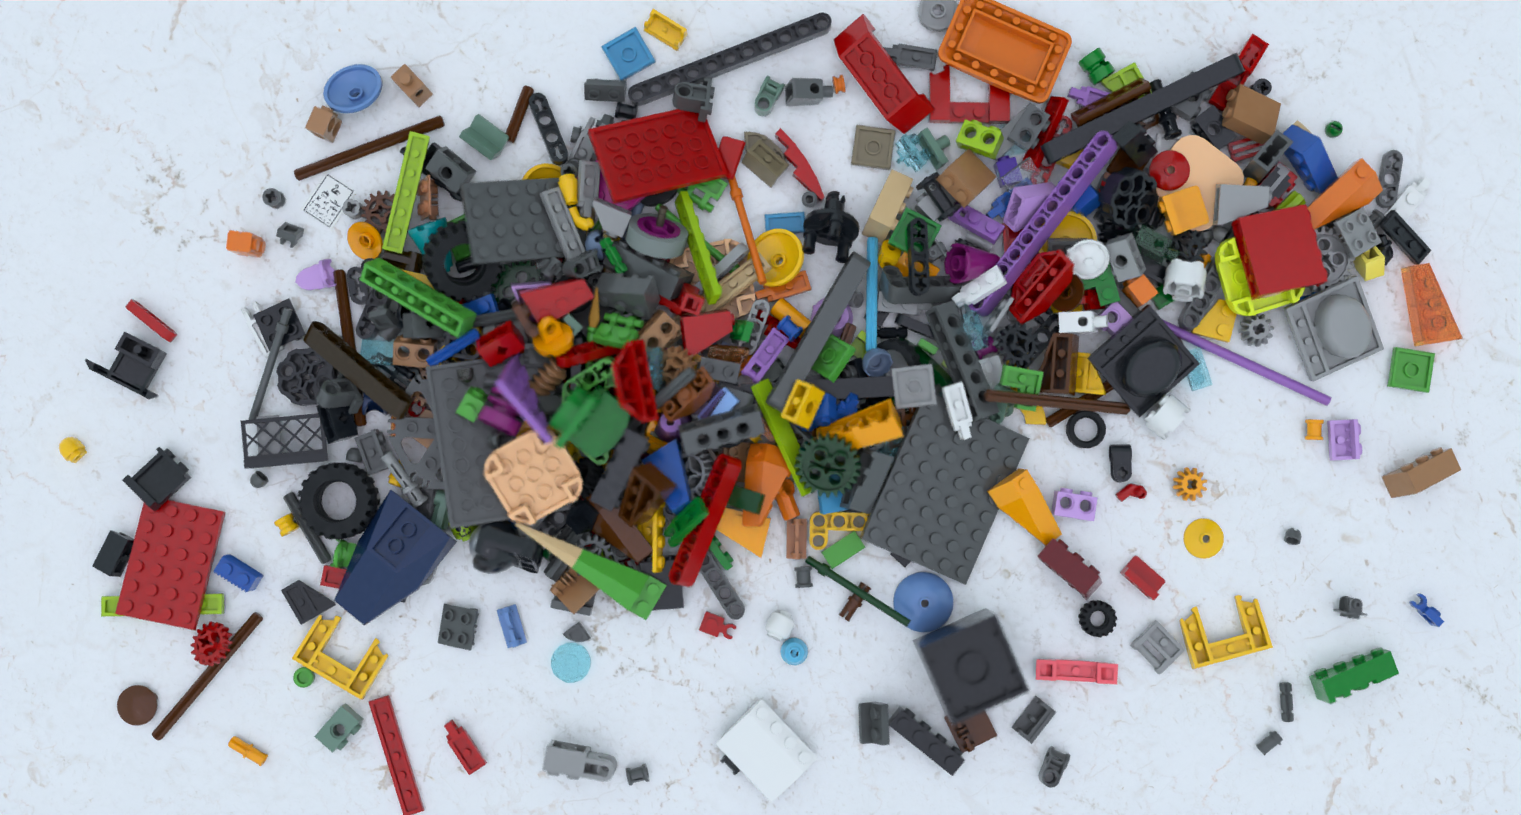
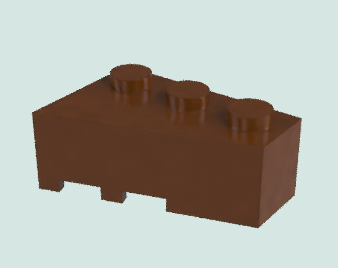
(1060, 365)
(644, 494)

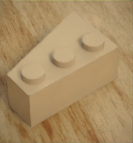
(888, 206)

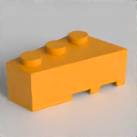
(749, 537)

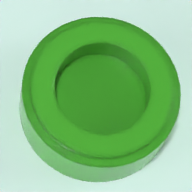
(303, 677)

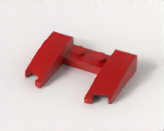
(991, 112)

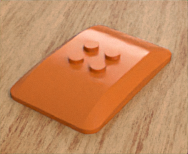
(1005, 48)

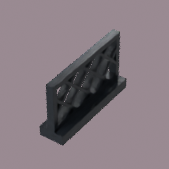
(283, 458)

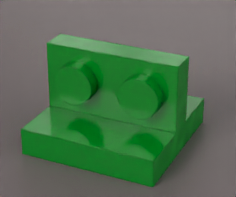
(899, 236)

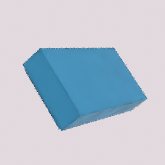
(789, 221)

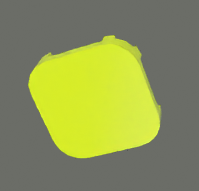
(1236, 287)

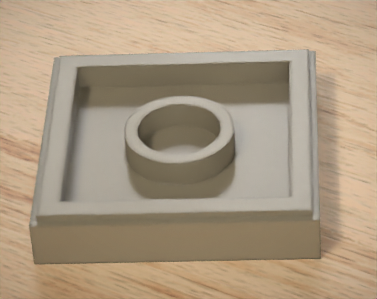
(873, 147)

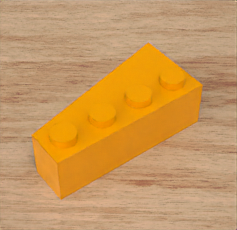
(867, 426)

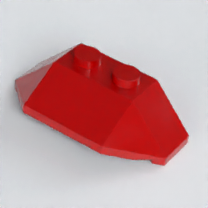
(1040, 284)
(634, 382)

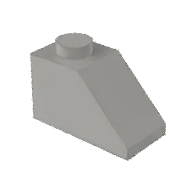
(612, 217)

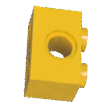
(802, 404)

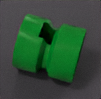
(1096, 66)

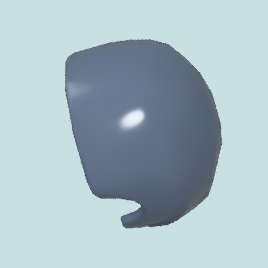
(592, 242)
(877, 362)

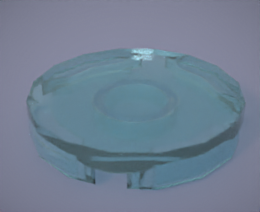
(570, 662)

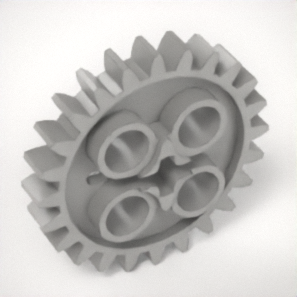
(1333, 246)

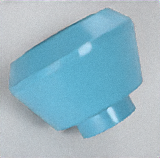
(796, 645)

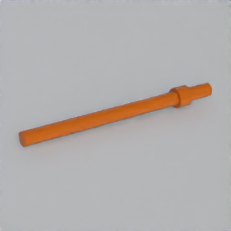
(736, 196)

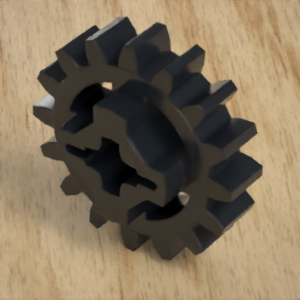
(1191, 244)
(1013, 336)

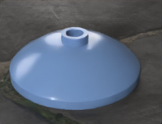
(352, 88)
(924, 587)

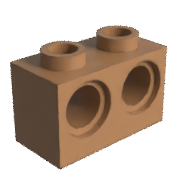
(324, 123)
(652, 328)
(415, 357)

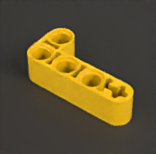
(829, 525)

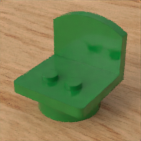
(590, 421)

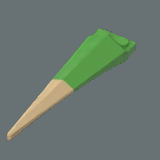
(626, 585)

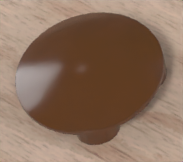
(137, 705)

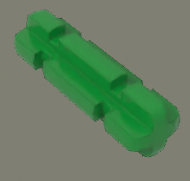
(613, 255)

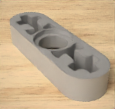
(762, 324)

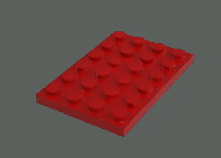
(656, 154)
(170, 564)

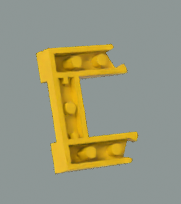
(1253, 640)
(311, 656)

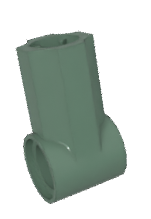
(440, 513)

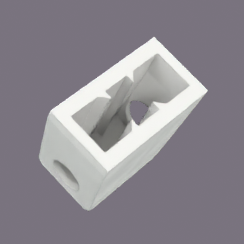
(1075, 322)

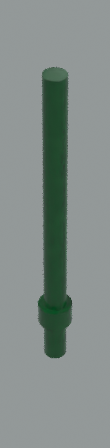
(824, 570)

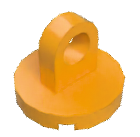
(553, 337)

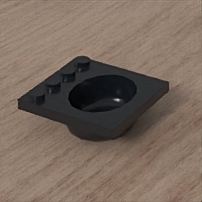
(1143, 360)

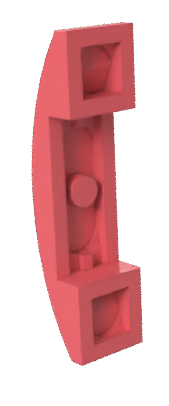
(1076, 671)

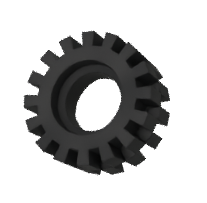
(590, 474)
(1106, 627)

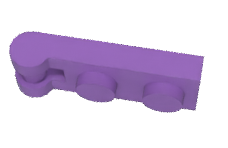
(978, 223)
(765, 355)

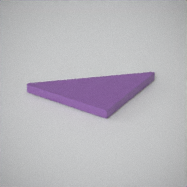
(515, 387)

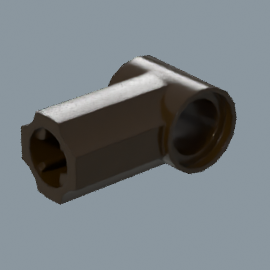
(407, 261)

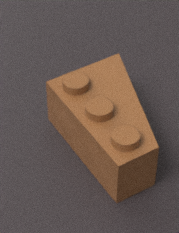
(1422, 473)

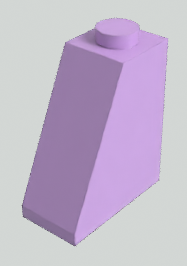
(1025, 203)

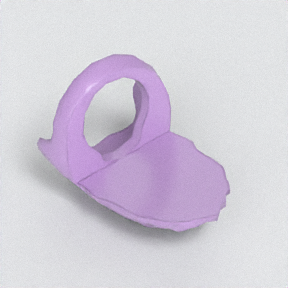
(316, 276)

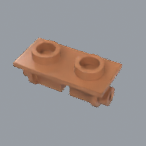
(796, 538)

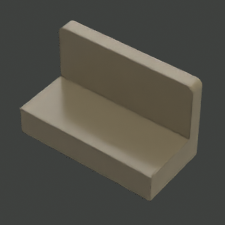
(764, 163)

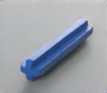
(453, 347)

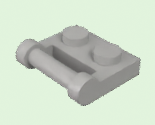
(1162, 642)

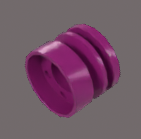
(501, 415)

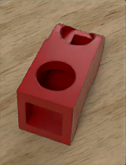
(690, 300)

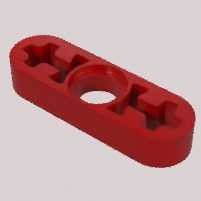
(151, 320)

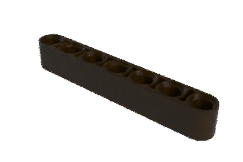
(358, 370)

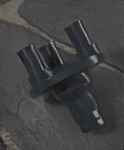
(831, 227)

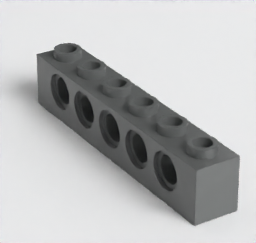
(961, 358)

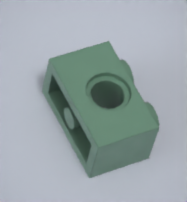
(331, 737)

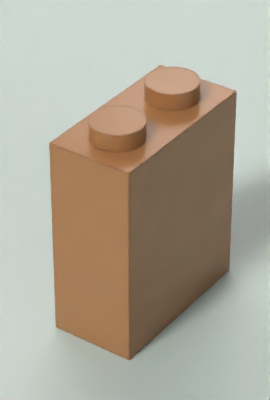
(1250, 114)
(966, 178)

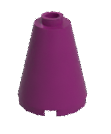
(967, 262)

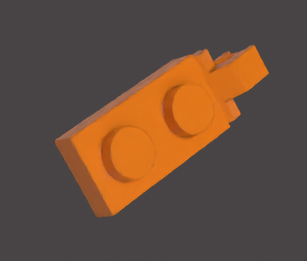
(796, 286)

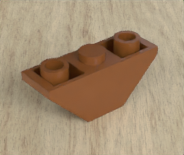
(690, 397)

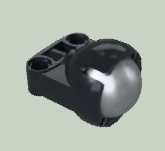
(499, 546)

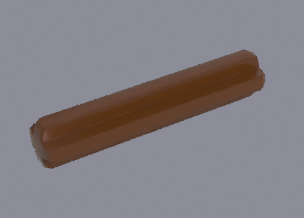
(519, 113)

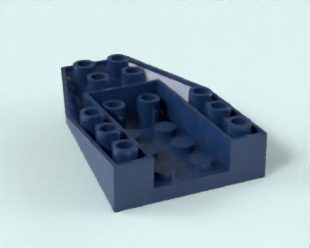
(391, 559)

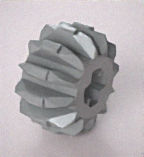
(1263, 328)

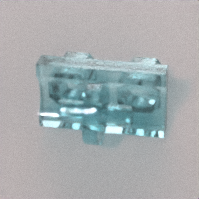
(909, 153)

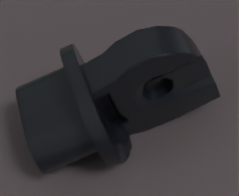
(1385, 248)

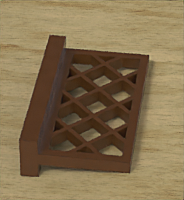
(1114, 101)

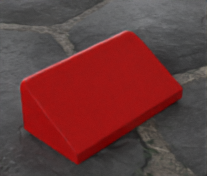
(731, 152)

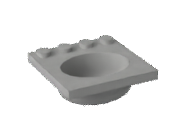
(1333, 328)

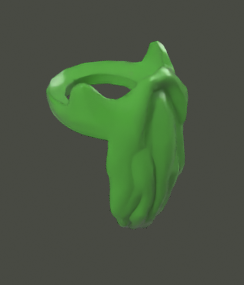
(343, 554)

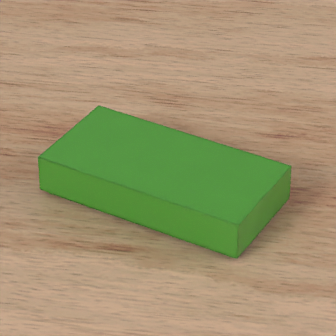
(843, 549)

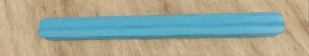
(871, 293)

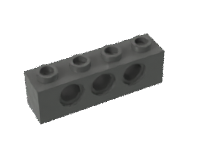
(711, 425)

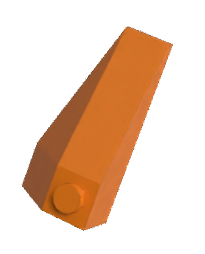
(1349, 192)
(764, 475)

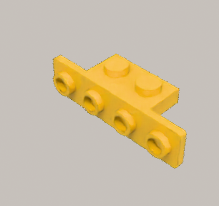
(653, 533)

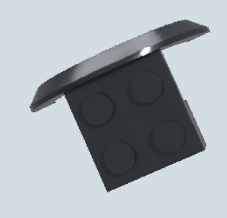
(133, 366)

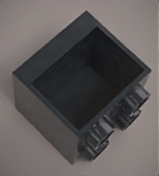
(971, 665)

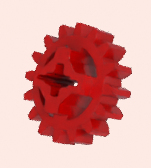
(219, 637)

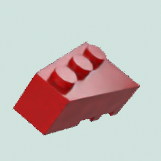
(556, 298)

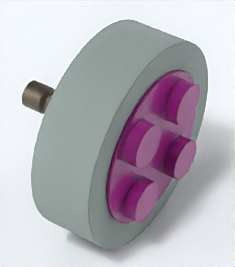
(656, 235)

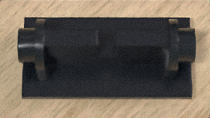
(1111, 231)

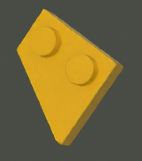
(1217, 322)
(1088, 377)

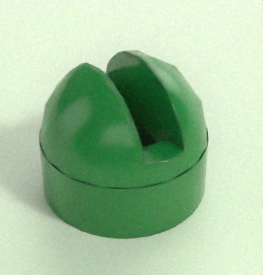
(1332, 132)

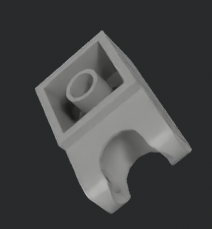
(577, 762)

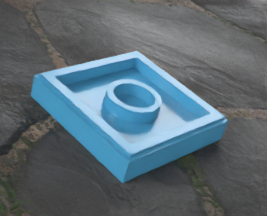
(628, 54)

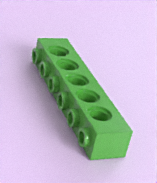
(418, 297)

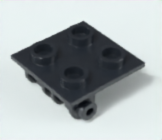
(268, 320)

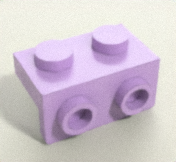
(1344, 439)

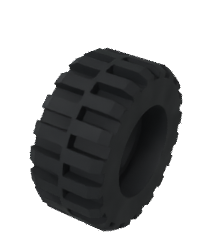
(450, 286)
(312, 505)

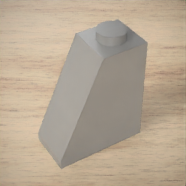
(1238, 201)

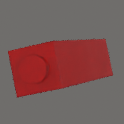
(705, 329)

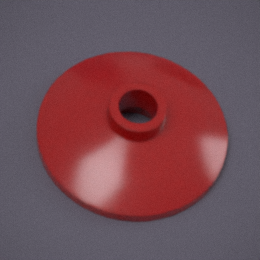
(1159, 166)

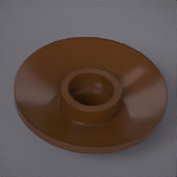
(1070, 302)

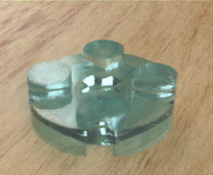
(974, 327)

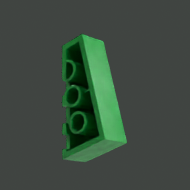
(1353, 675)

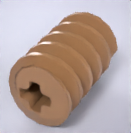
(548, 378)

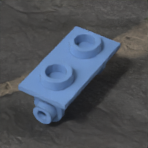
(511, 626)

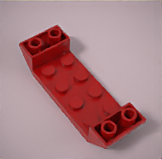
(881, 76)

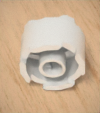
(1185, 280)
(1167, 416)

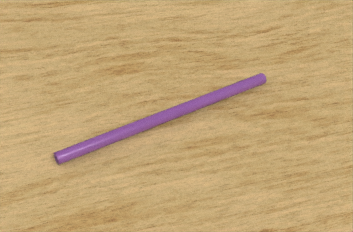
(1249, 364)

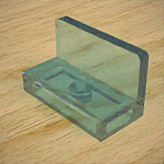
(377, 352)

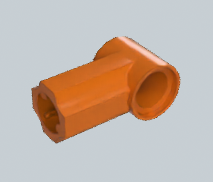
(786, 501)

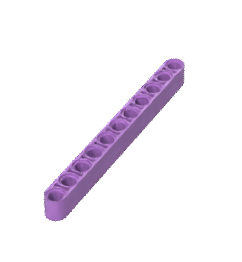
(1051, 218)

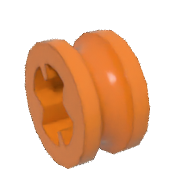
(838, 84)

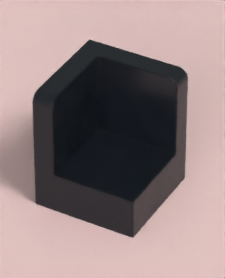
(581, 517)

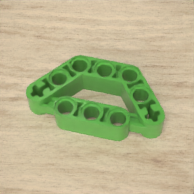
(581, 380)

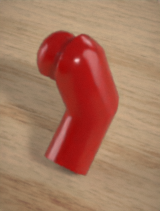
(1131, 490)

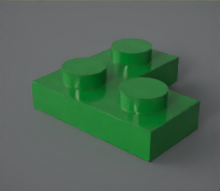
(1104, 286)

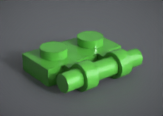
(712, 189)
(614, 335)

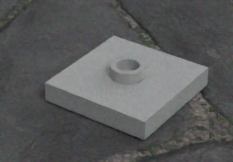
(914, 386)

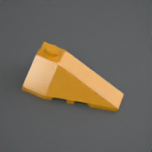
(1025, 504)

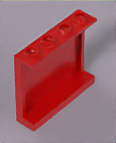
(1279, 251)

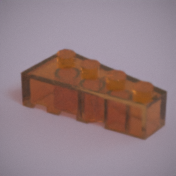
(1427, 307)

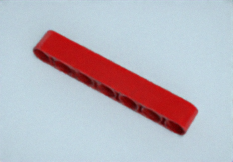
(697, 542)

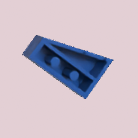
(671, 463)

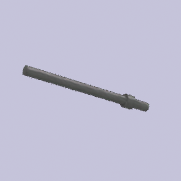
(281, 328)

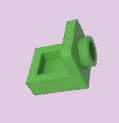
(472, 403)

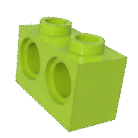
(977, 143)

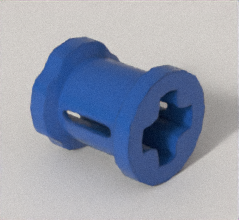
(789, 328)

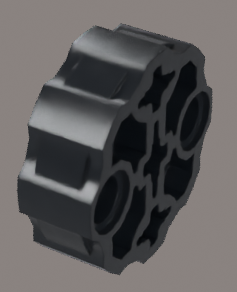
(1128, 197)
(304, 386)

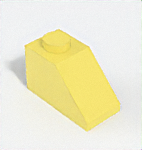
(1370, 264)

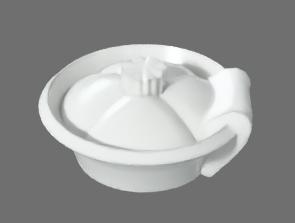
(1089, 258)

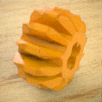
(1196, 484)

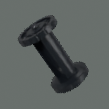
(938, 197)

